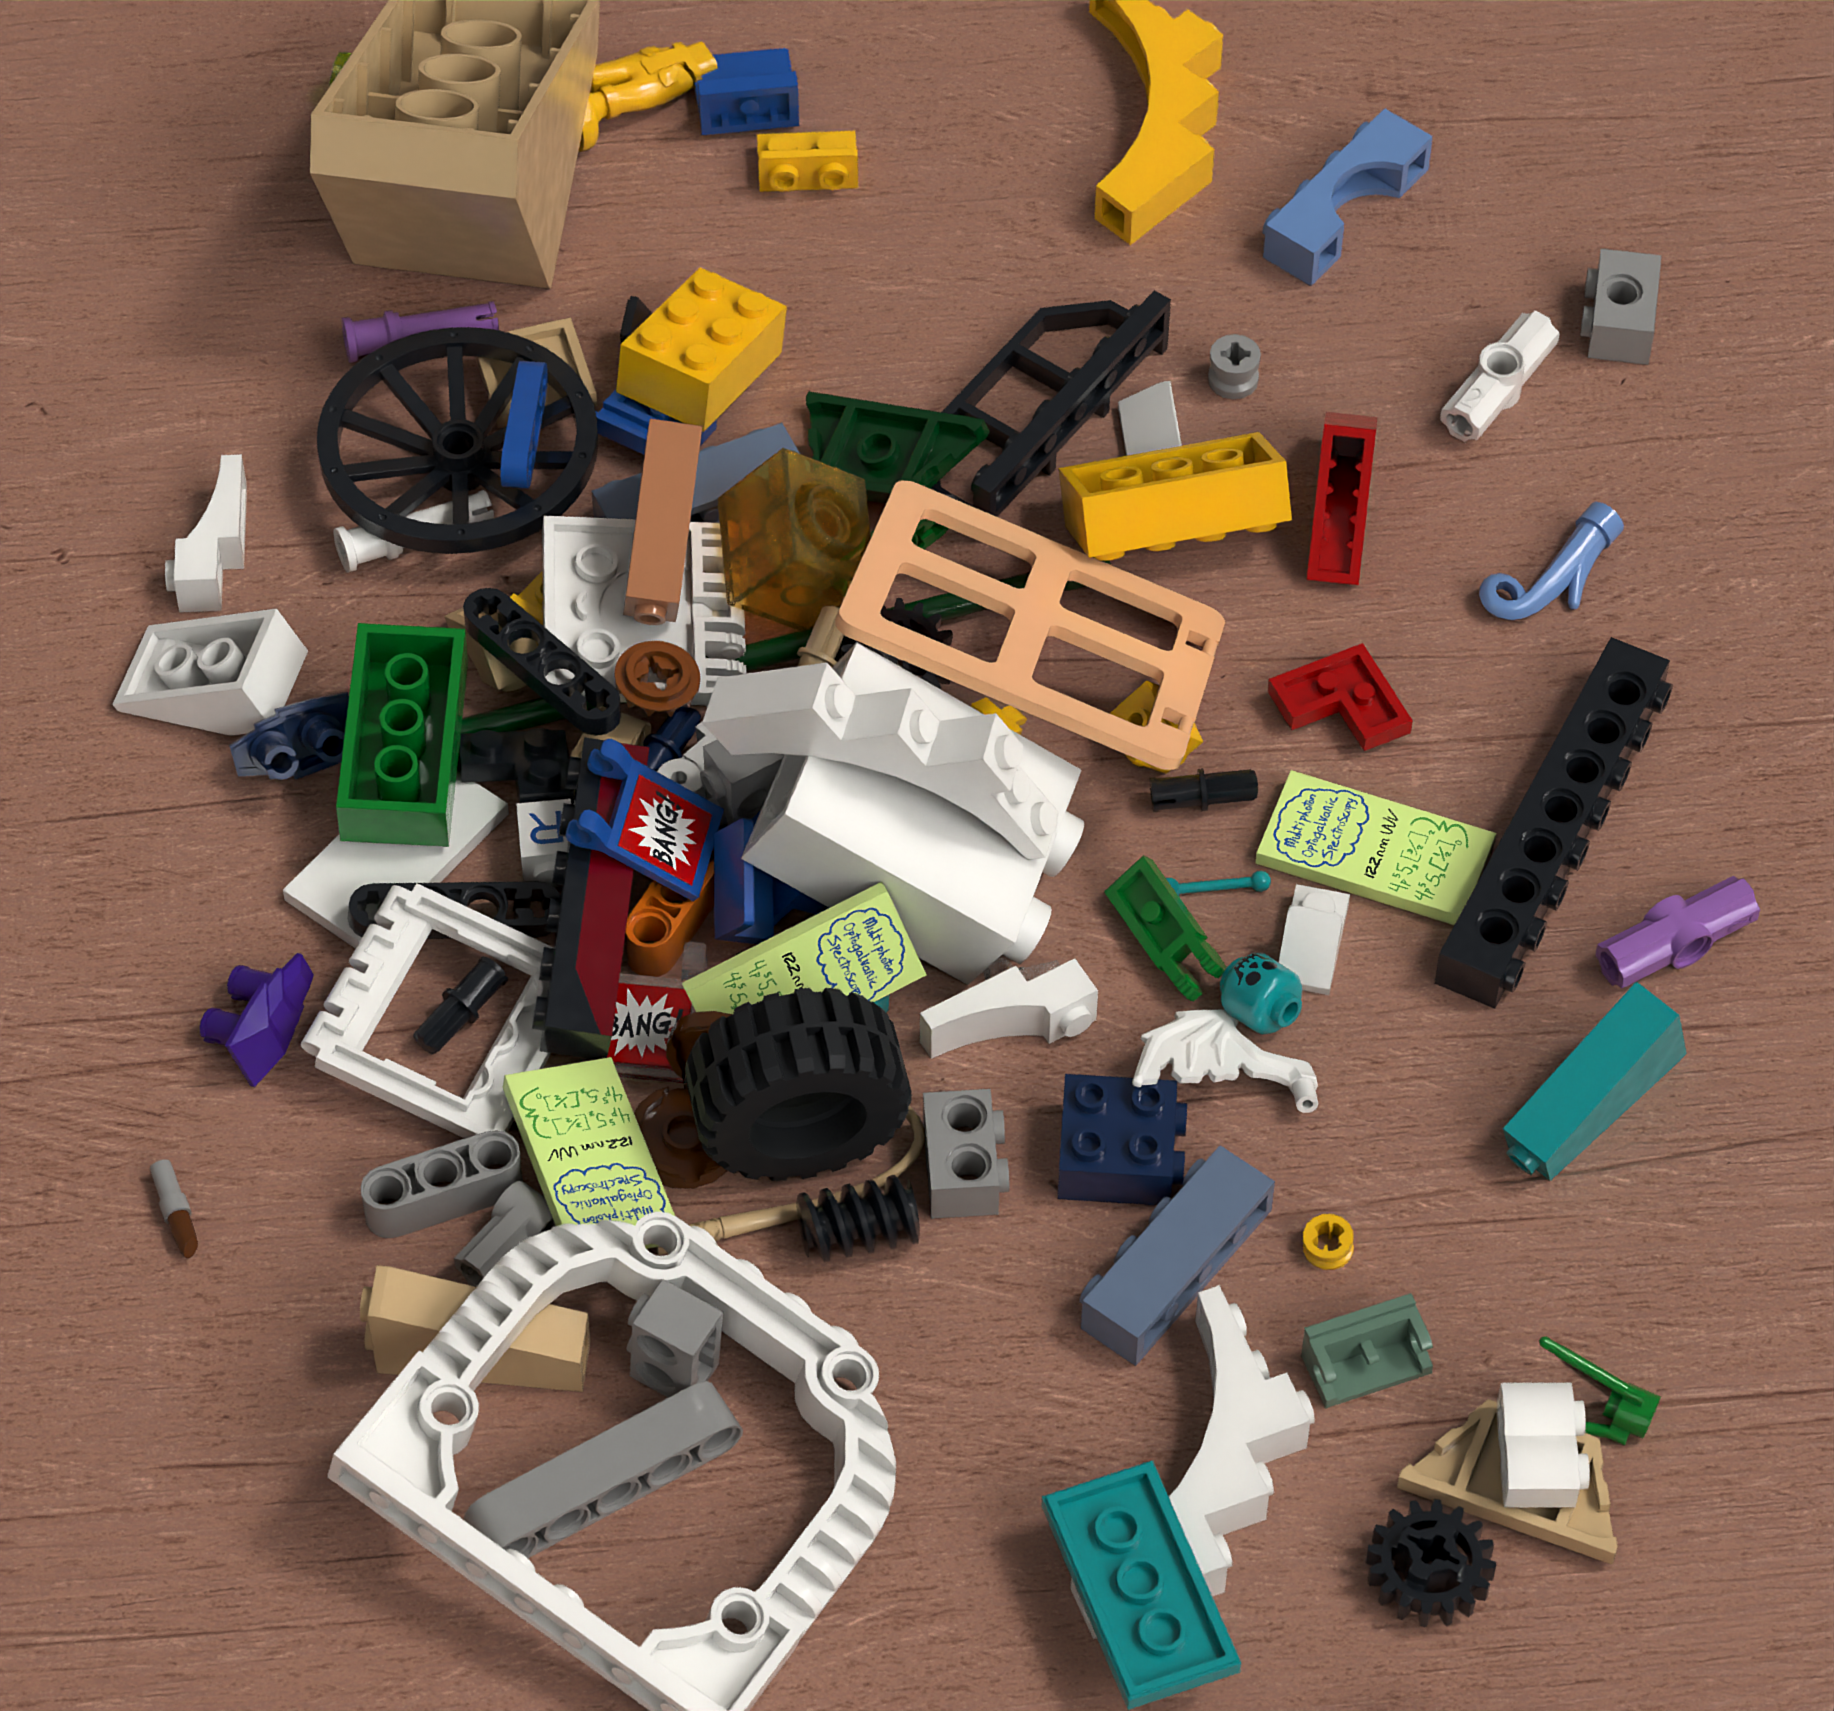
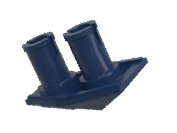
(294, 739)

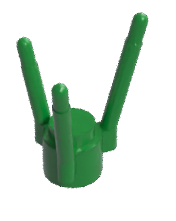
(1627, 1406)

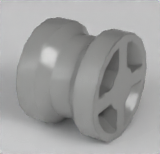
(1225, 375)

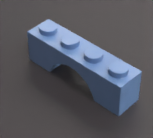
(1380, 160)

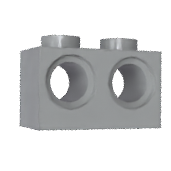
(963, 1153)
(673, 1339)

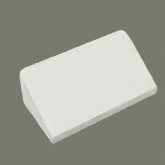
(1149, 420)

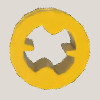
(1331, 1225)

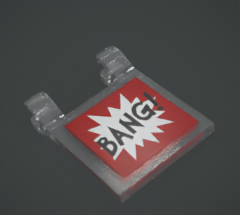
(646, 1014)

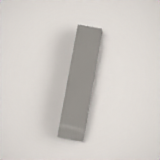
(607, 1471)

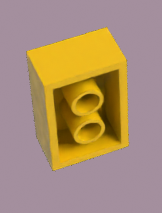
(701, 349)

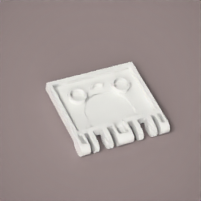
(586, 593)

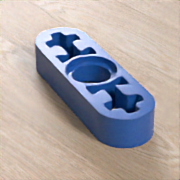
(524, 424)

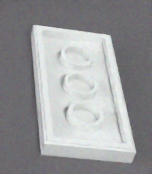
(343, 866)

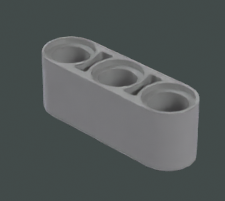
(424, 1205)

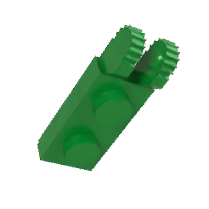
(1163, 925)

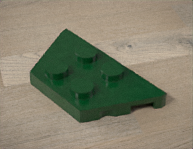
(889, 441)

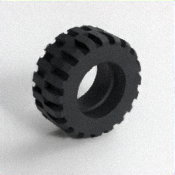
(797, 1084)

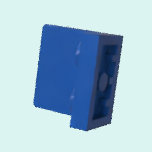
(748, 93)

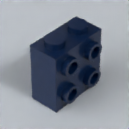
(1120, 1140)

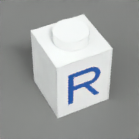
(540, 838)

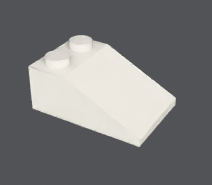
(213, 671)

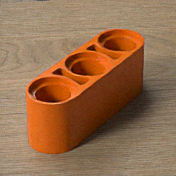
(667, 923)

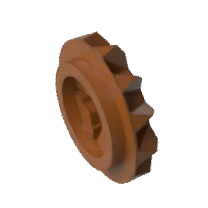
(669, 664)

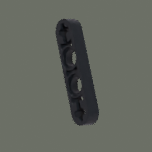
(536, 665)
(465, 893)

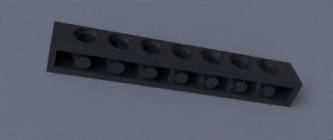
(1487, 969)

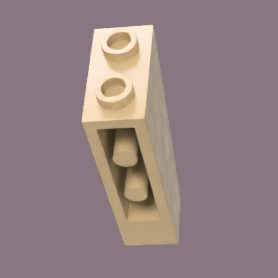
(411, 1308)

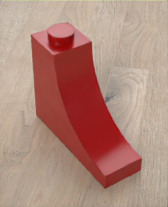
(1342, 498)

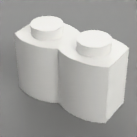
(1540, 1445)

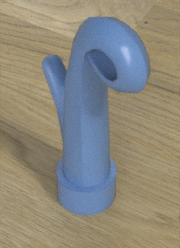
(1570, 567)

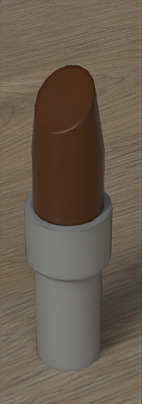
(174, 1207)

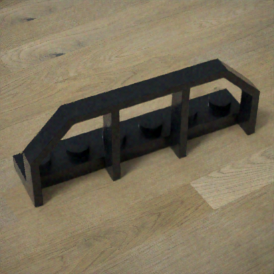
(1078, 395)

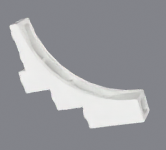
(891, 732)
(1249, 1425)

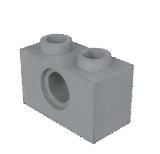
(1623, 306)
(737, 781)

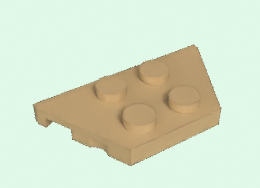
(1467, 1474)

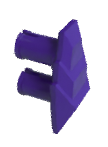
(269, 1020)

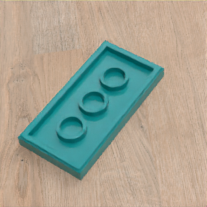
(1140, 1585)

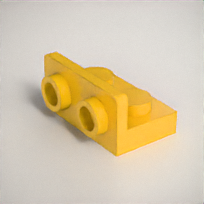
(807, 161)

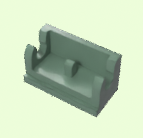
(1367, 1350)

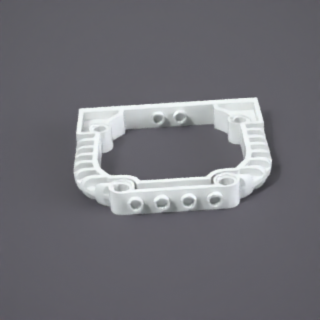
(405, 1467)

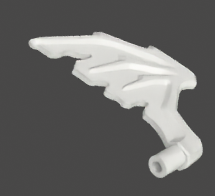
(1211, 1045)

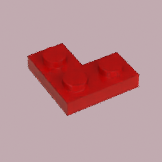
(1343, 684)

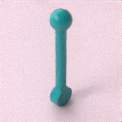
(1259, 881)

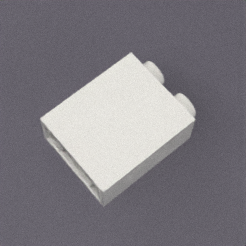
(948, 873)

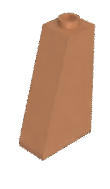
(662, 522)

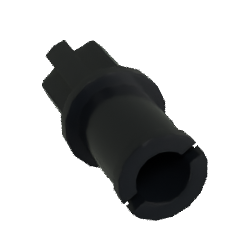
(1203, 789)
(460, 1005)

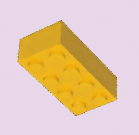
(1175, 495)

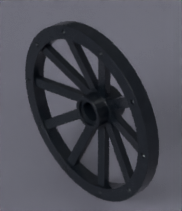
(458, 450)

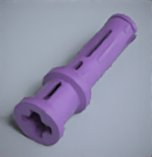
(370, 334)

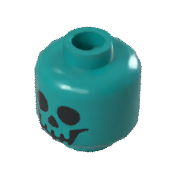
(1261, 993)

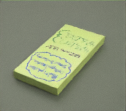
(1375, 847)
(847, 948)
(585, 1144)

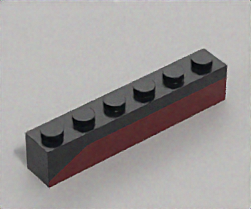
(587, 924)

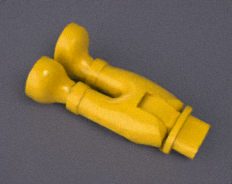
(642, 82)

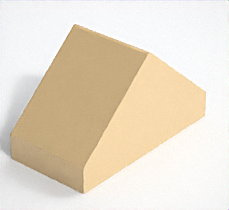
(458, 136)

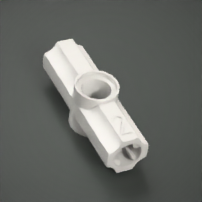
(1499, 376)

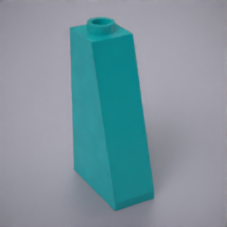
(1596, 1083)

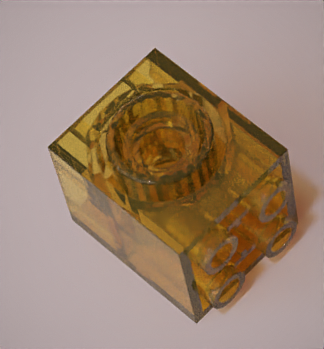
(792, 538)

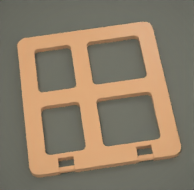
(1034, 616)

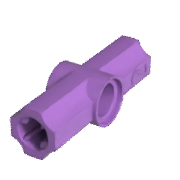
(1677, 931)

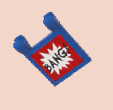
(654, 823)

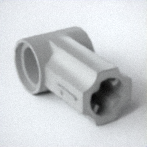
(515, 1217)

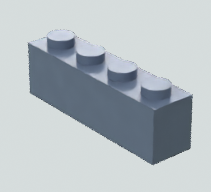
(716, 473)
(1176, 1254)

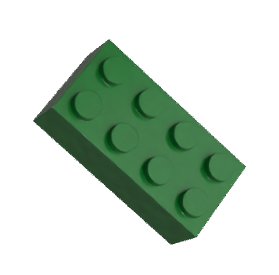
(402, 735)

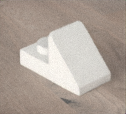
(1314, 936)

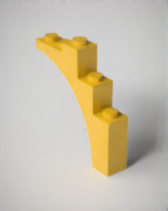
(1170, 155)

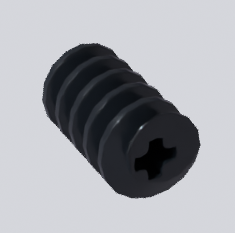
(858, 1217)

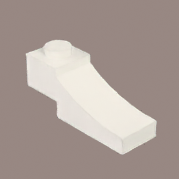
(213, 543)
(1007, 1005)

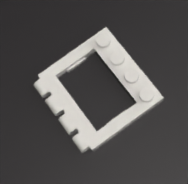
(365, 993)

